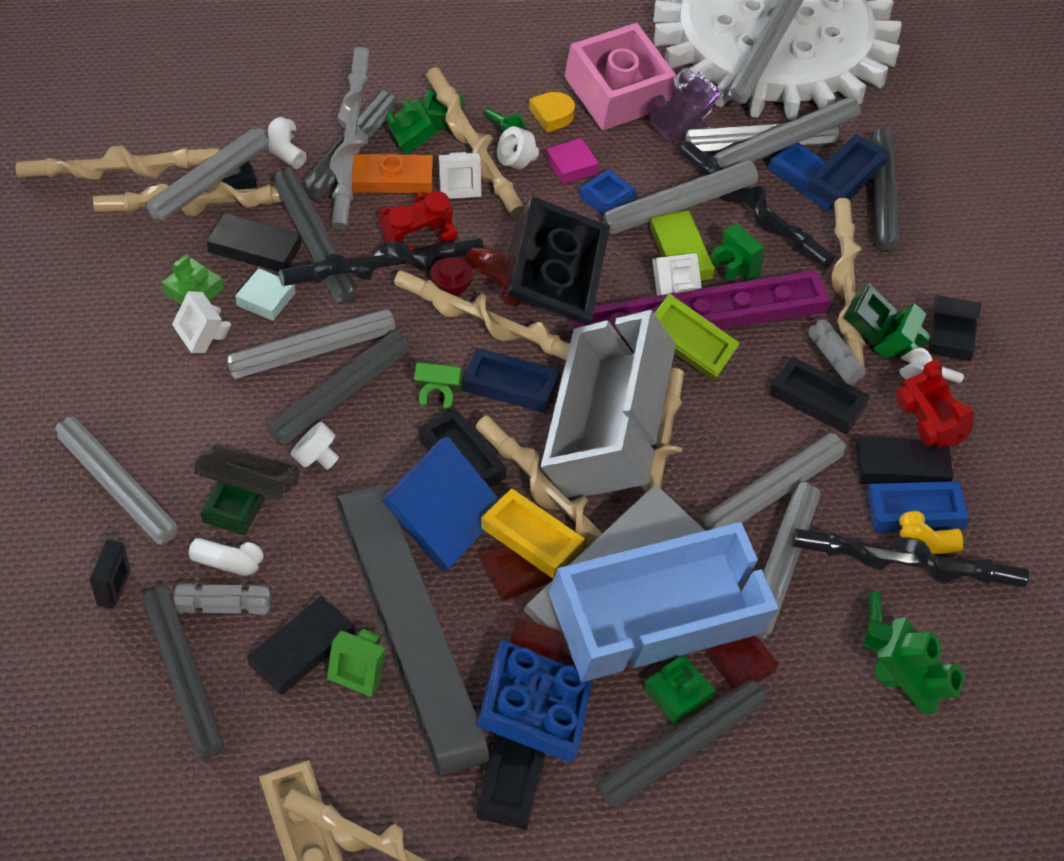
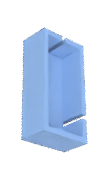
(661, 601)

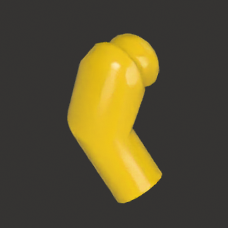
(939, 542)

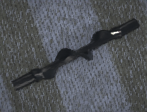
(764, 216)
(389, 254)
(912, 553)

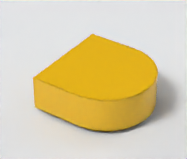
(552, 110)

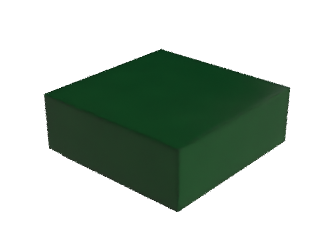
(870, 314)
(231, 508)

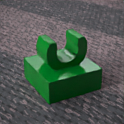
(411, 125)
(740, 253)
(904, 333)
(679, 690)

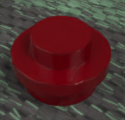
(452, 275)

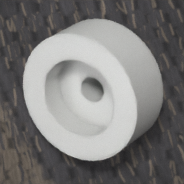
(516, 148)
(315, 446)

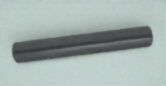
(369, 121)
(885, 195)
(313, 231)
(338, 387)
(183, 673)
(681, 743)

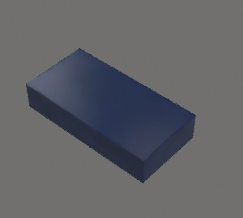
(848, 170)
(511, 380)

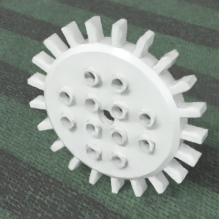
(819, 54)

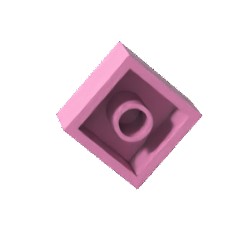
(618, 75)

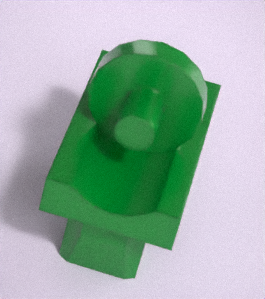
(914, 664)

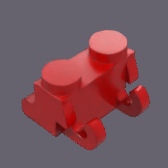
(427, 211)
(940, 416)

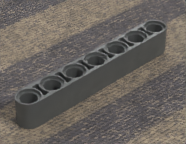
(412, 633)

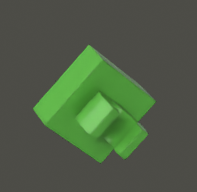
(191, 276)
(438, 378)
(357, 661)

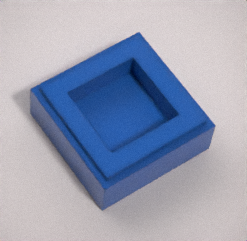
(607, 192)

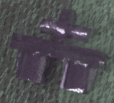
(686, 107)

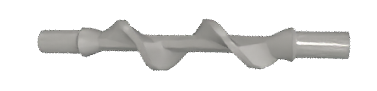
(354, 138)

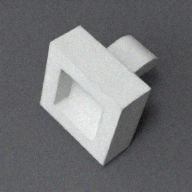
(460, 175)
(676, 274)
(199, 322)

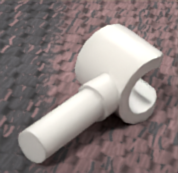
(918, 359)

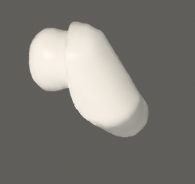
(280, 142)
(227, 558)

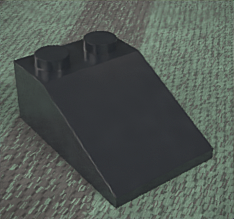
(556, 260)

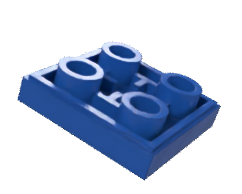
(442, 503)
(535, 701)

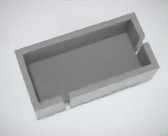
(609, 406)

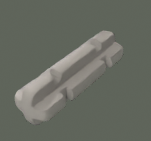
(837, 352)
(222, 598)

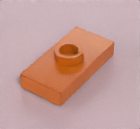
(392, 173)

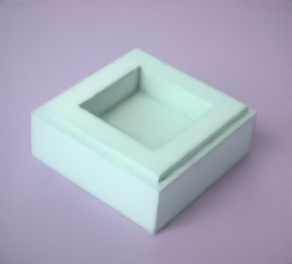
(264, 295)

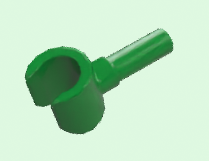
(506, 121)
(878, 633)

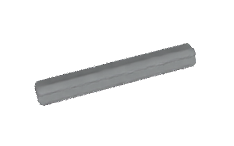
(763, 50)
(790, 133)
(725, 137)
(207, 174)
(681, 196)
(310, 343)
(117, 481)
(775, 483)
(784, 556)

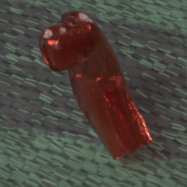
(494, 265)

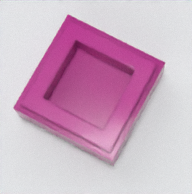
(572, 161)

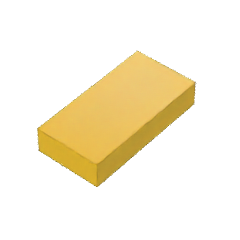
(532, 533)

